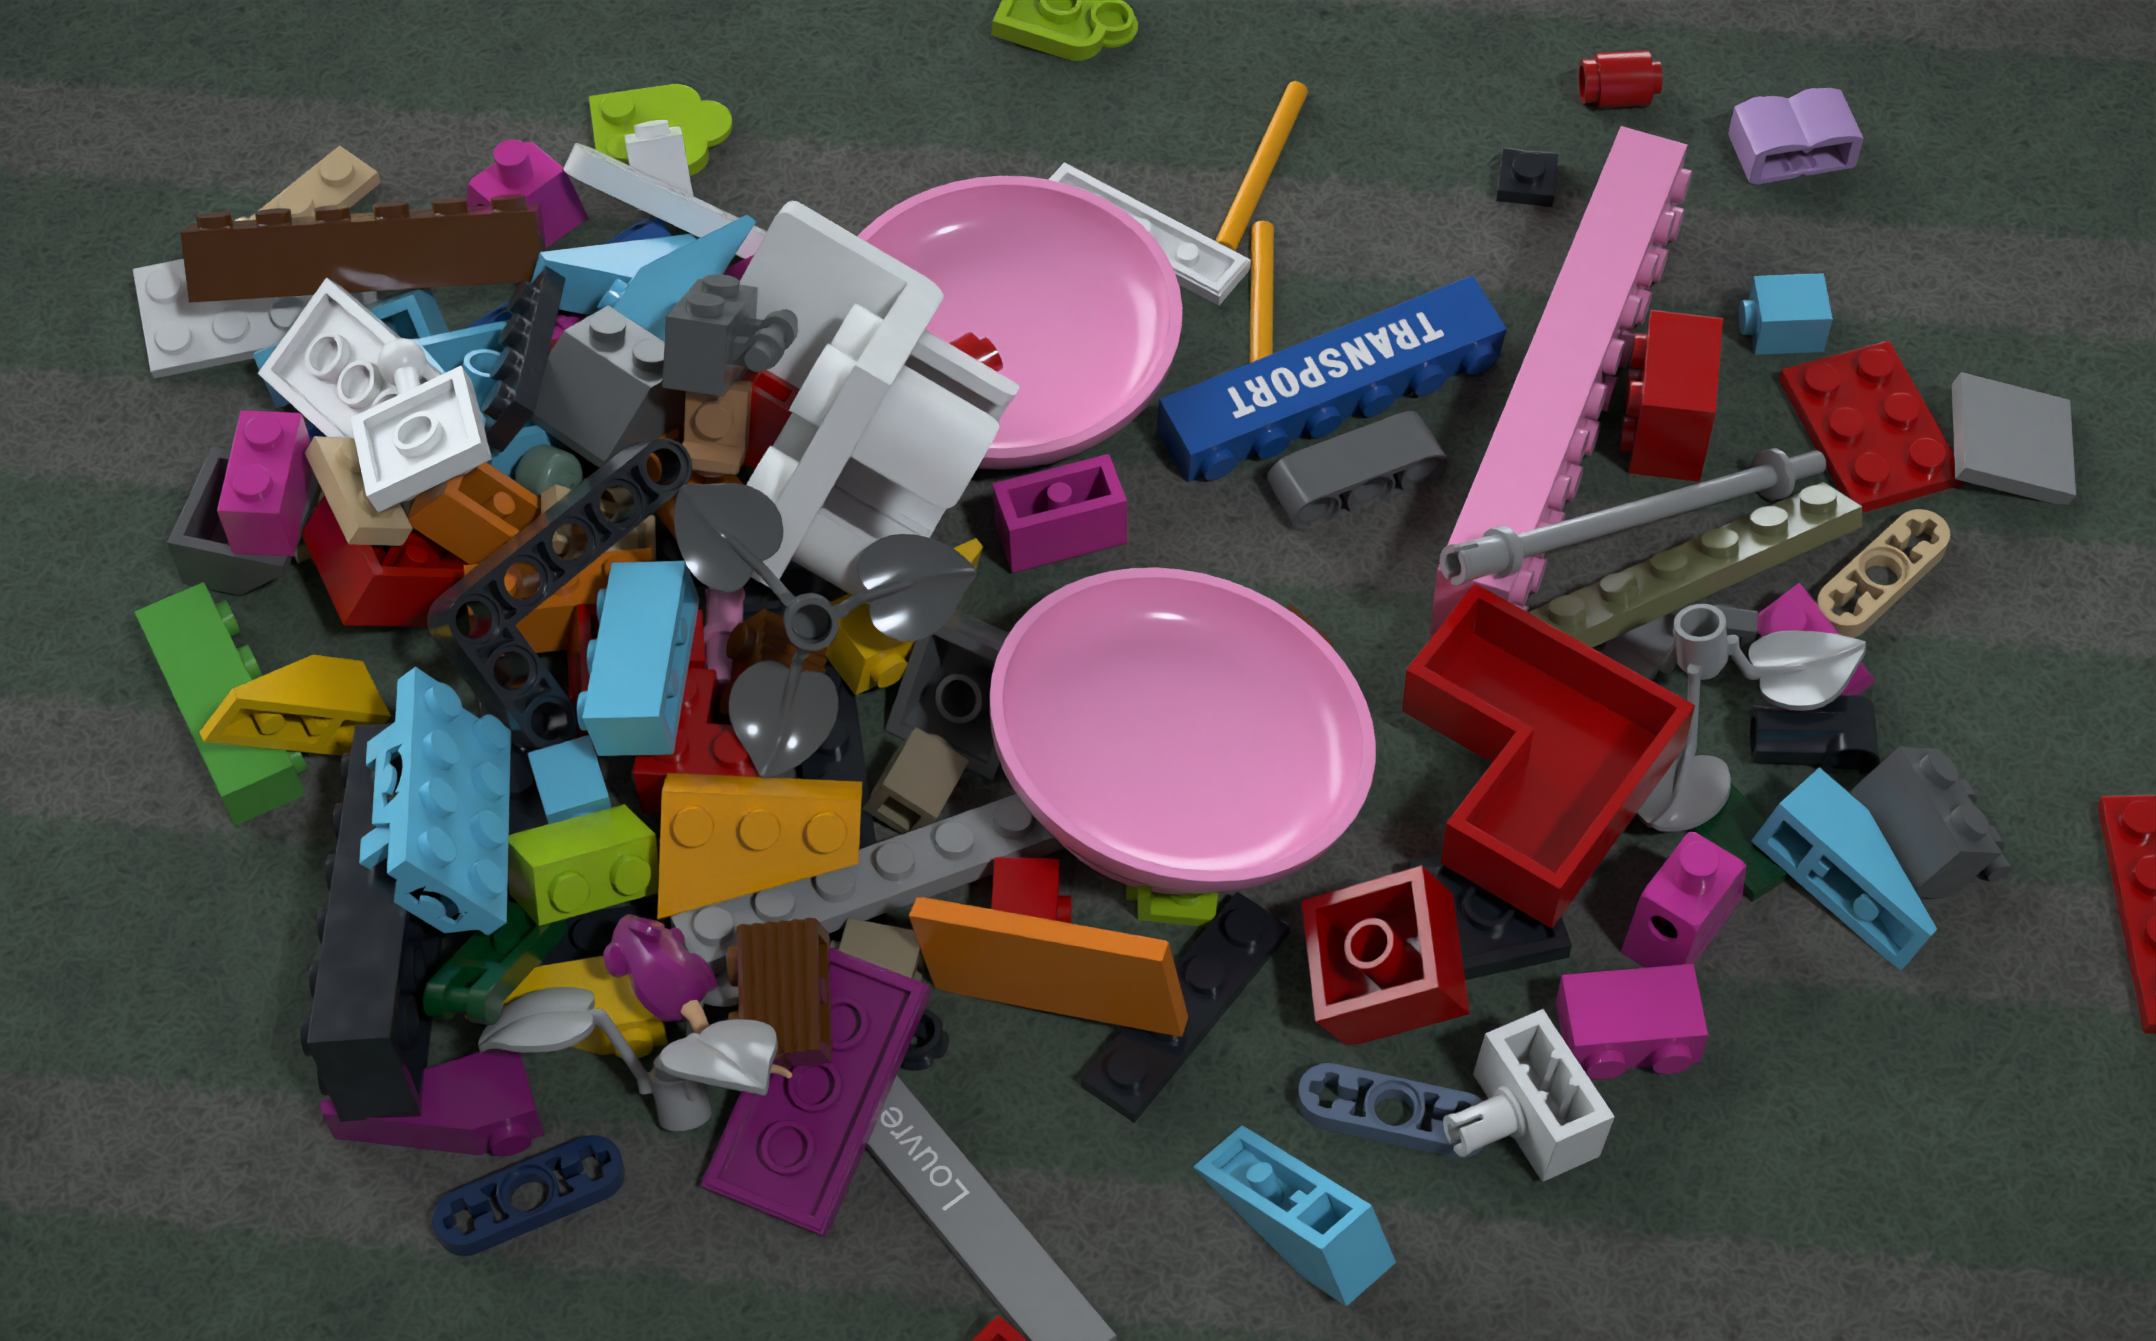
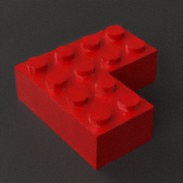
(1567, 742)

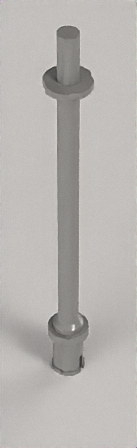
(1503, 550)

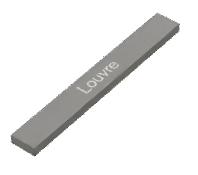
(979, 1225)

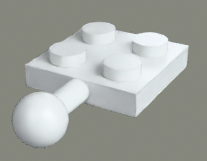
(421, 433)

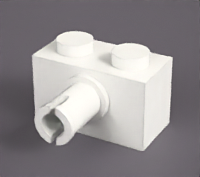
(1535, 1097)

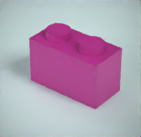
(266, 483)
(1060, 513)
(1633, 1019)

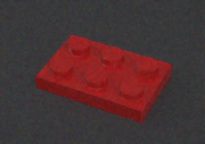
(1871, 426)

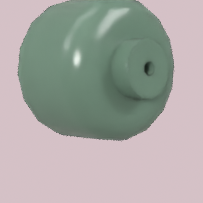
(547, 466)

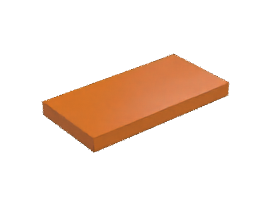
(1050, 965)

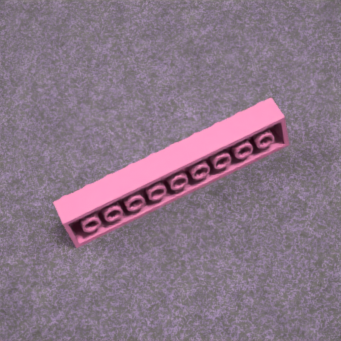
(1571, 359)

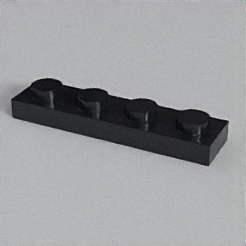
(524, 357)
(1211, 979)

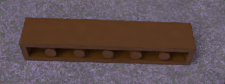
(362, 250)

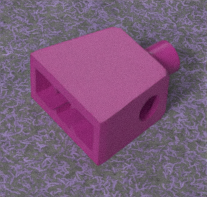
(530, 172)
(1695, 893)

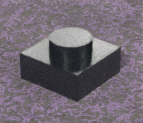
(1527, 177)

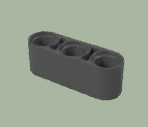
(1357, 467)

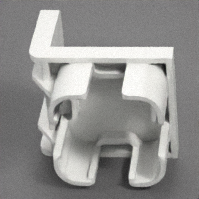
(883, 407)

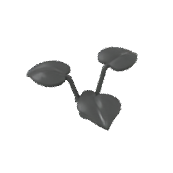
(787, 711)

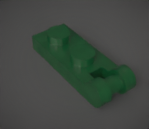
(490, 968)

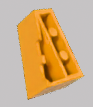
(750, 835)

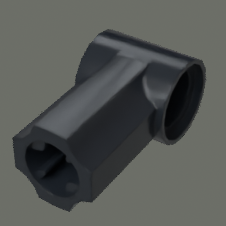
(1833, 735)

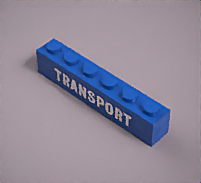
(1330, 380)

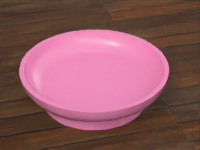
(1062, 292)
(1180, 730)

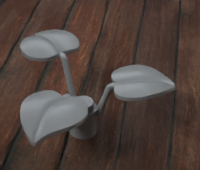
(1794, 673)
(724, 1055)

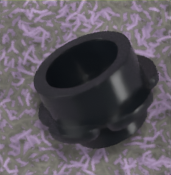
(933, 1043)

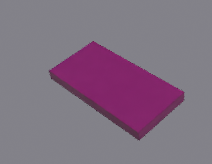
(808, 1133)

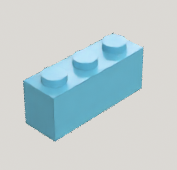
(639, 659)

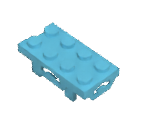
(449, 808)

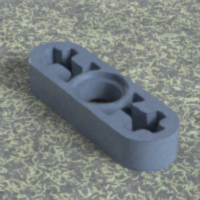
(1380, 1087)

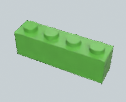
(201, 668)

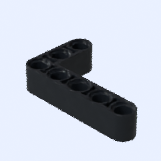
(542, 576)

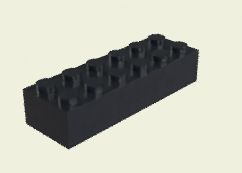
(371, 969)

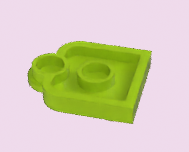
(1066, 27)
(701, 122)

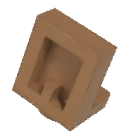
(718, 430)

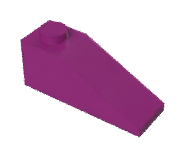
(467, 1108)

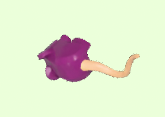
(663, 972)

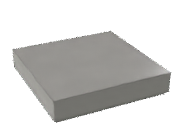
(2013, 439)

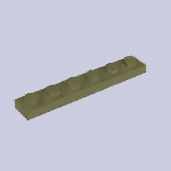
(1703, 565)

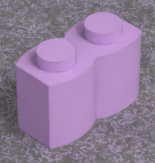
(1795, 135)

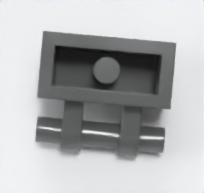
(717, 335)
(1931, 821)

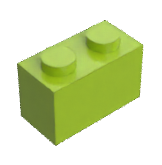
(582, 864)

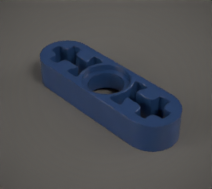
(506, 1182)

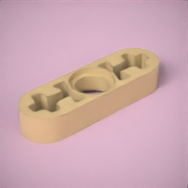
(1886, 552)

